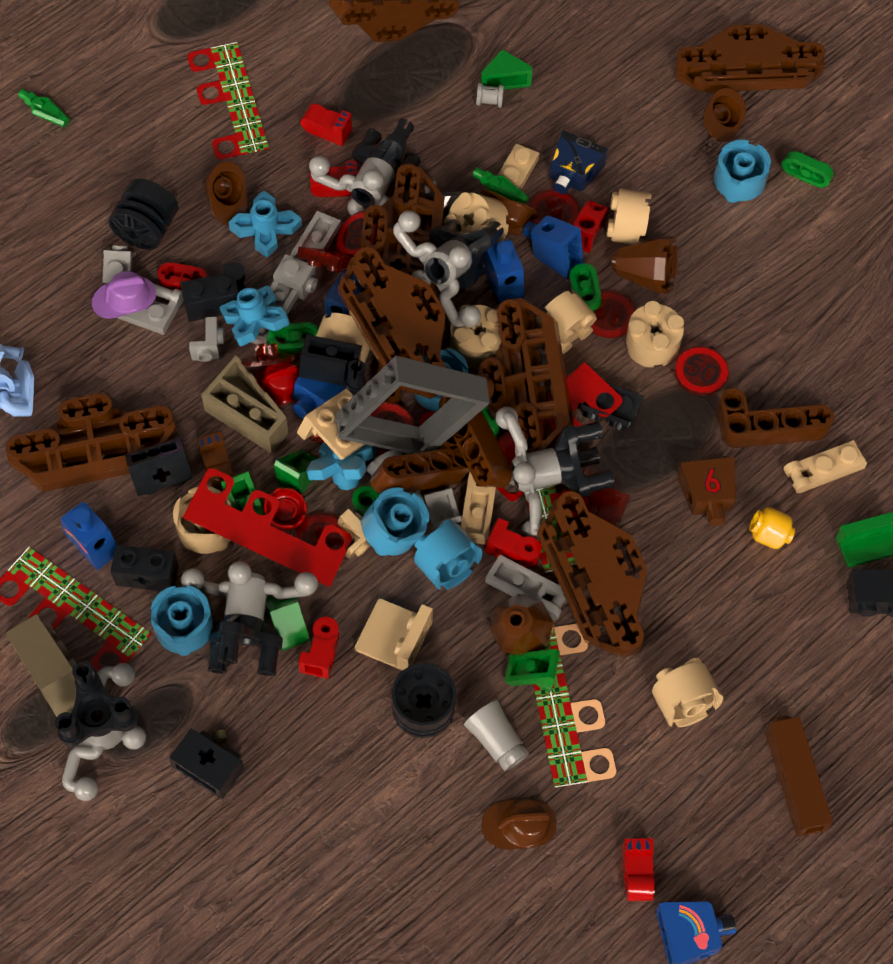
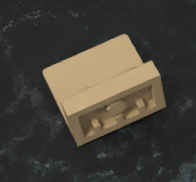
(322, 423)
(394, 634)

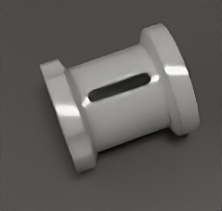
(490, 95)

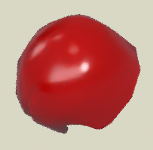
(291, 509)

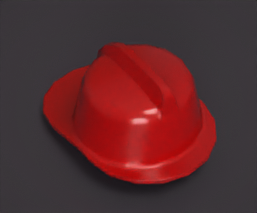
(278, 382)

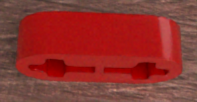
(181, 273)

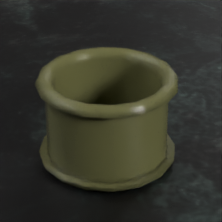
(220, 735)

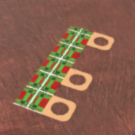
(562, 723)

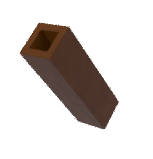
(798, 776)

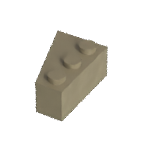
(245, 407)
(46, 662)

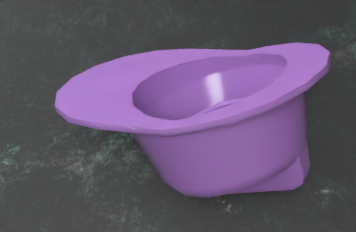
(123, 295)

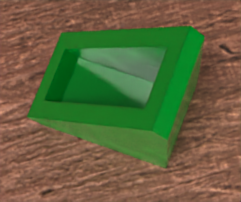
(507, 71)
(292, 471)
(287, 621)

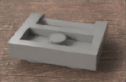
(158, 315)

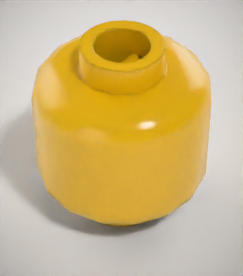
(772, 528)

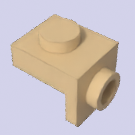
(352, 524)

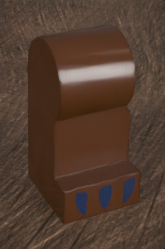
(214, 456)

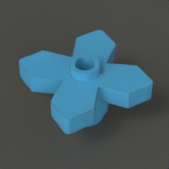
(265, 223)
(253, 311)
(344, 472)

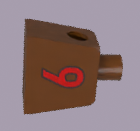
(709, 487)

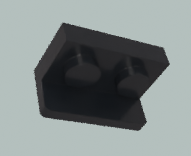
(623, 416)

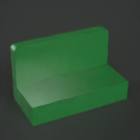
(866, 540)

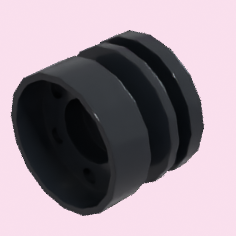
(143, 214)
(423, 683)

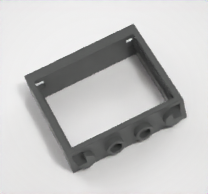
(467, 395)

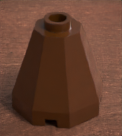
(648, 263)
(531, 634)

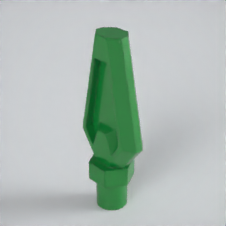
(44, 108)
(501, 185)

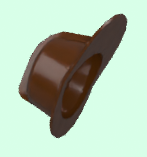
(724, 114)
(226, 191)
(518, 213)
(519, 824)

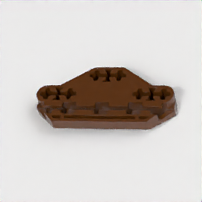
(392, 18)
(750, 60)
(388, 214)
(402, 312)
(520, 371)
(84, 439)
(603, 576)

